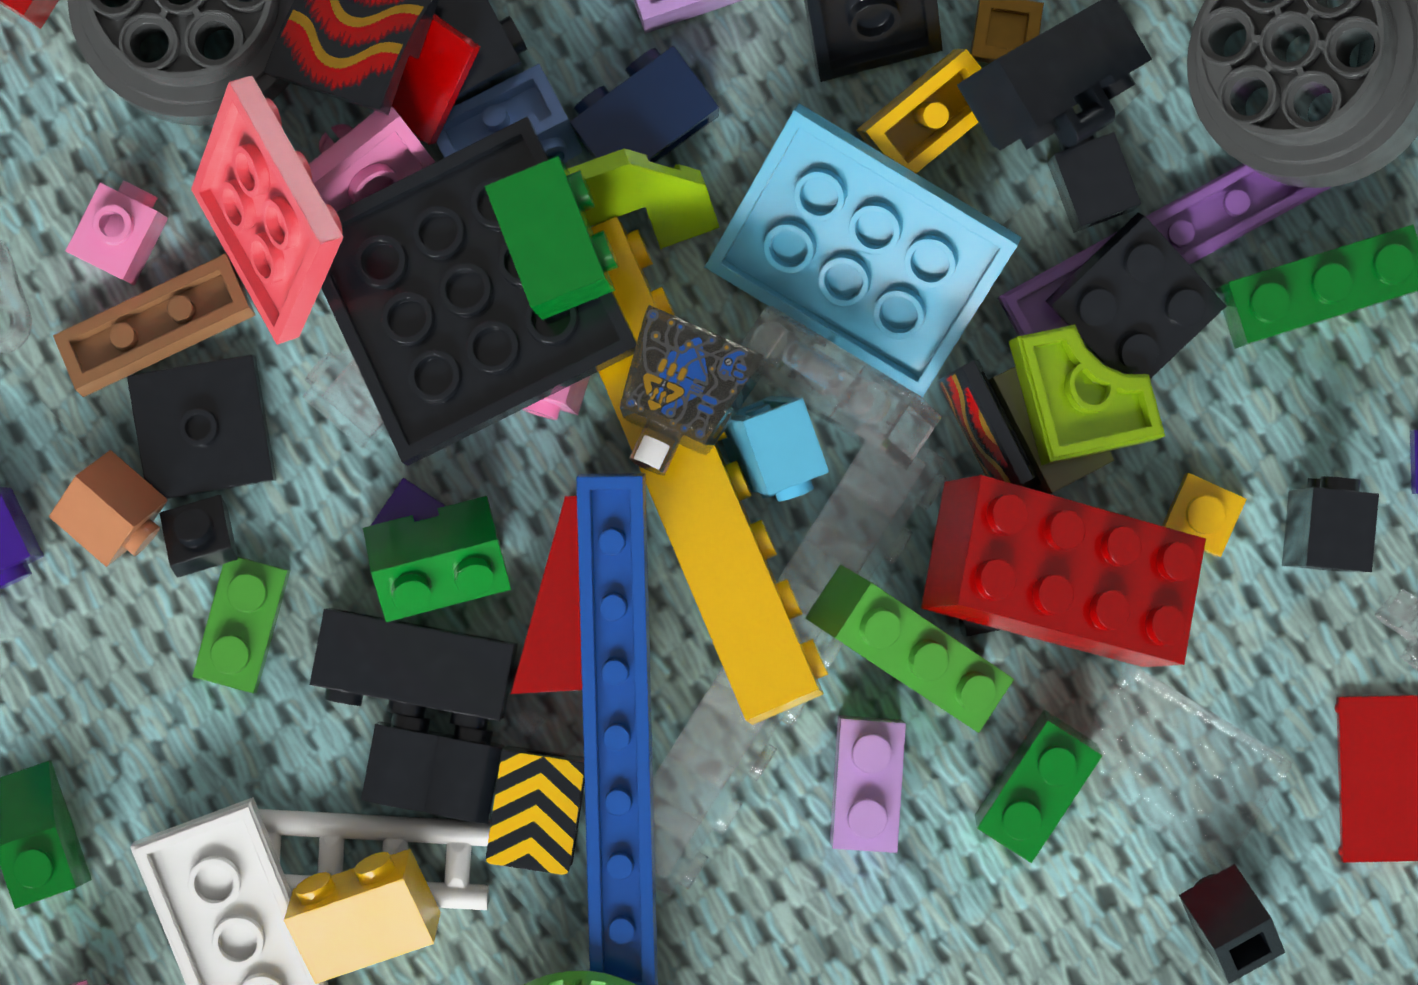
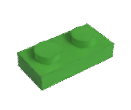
(241, 624)

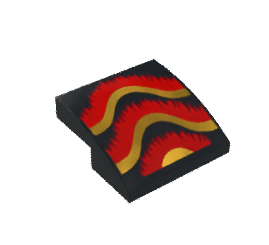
(351, 47)
(986, 424)

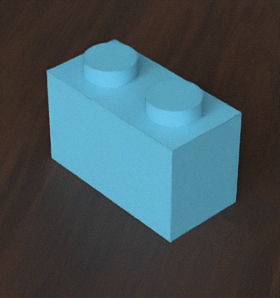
(775, 447)

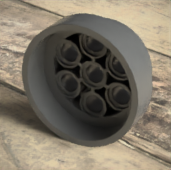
(183, 83)
(1371, 106)

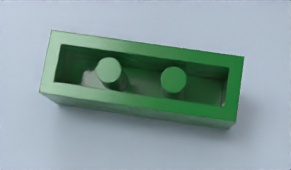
(1321, 286)

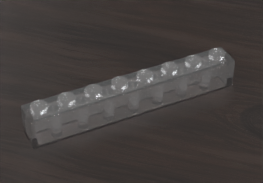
(717, 745)

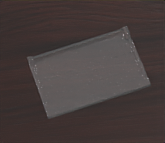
(1181, 767)

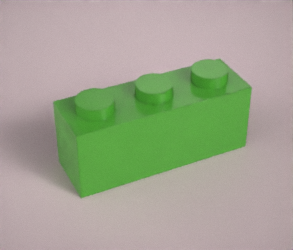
(909, 648)

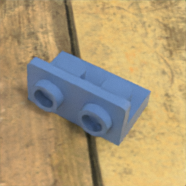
(506, 103)

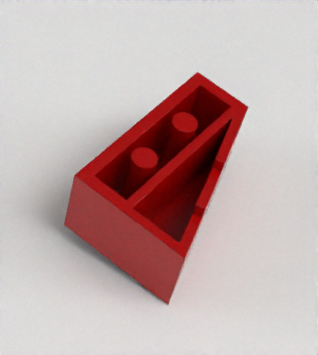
(553, 640)

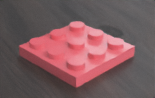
(266, 209)

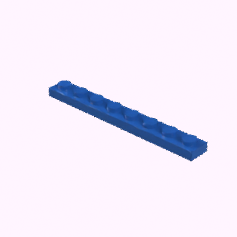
(617, 725)

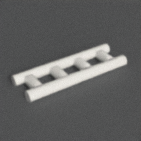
(395, 833)

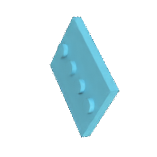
(862, 250)

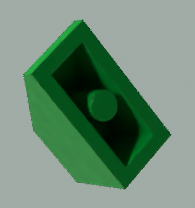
(38, 837)

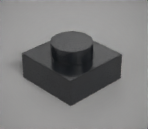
(198, 536)

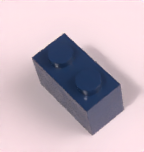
(648, 111)

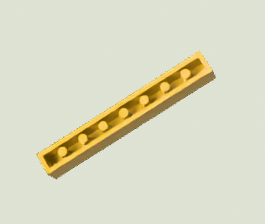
(714, 537)

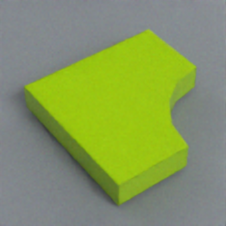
(1077, 401)

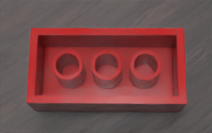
(1063, 572)

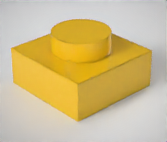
(1205, 511)

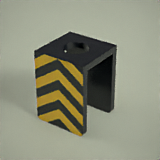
(536, 810)

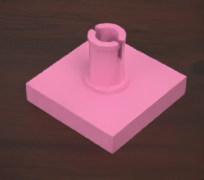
(366, 158)

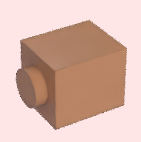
(109, 509)

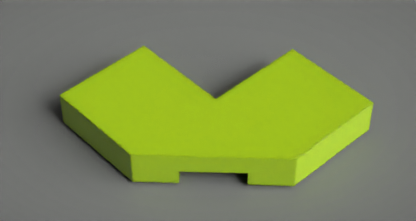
(672, 196)

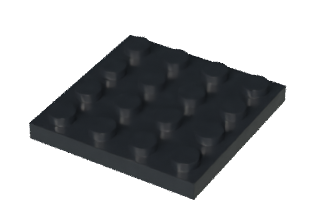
(442, 311)

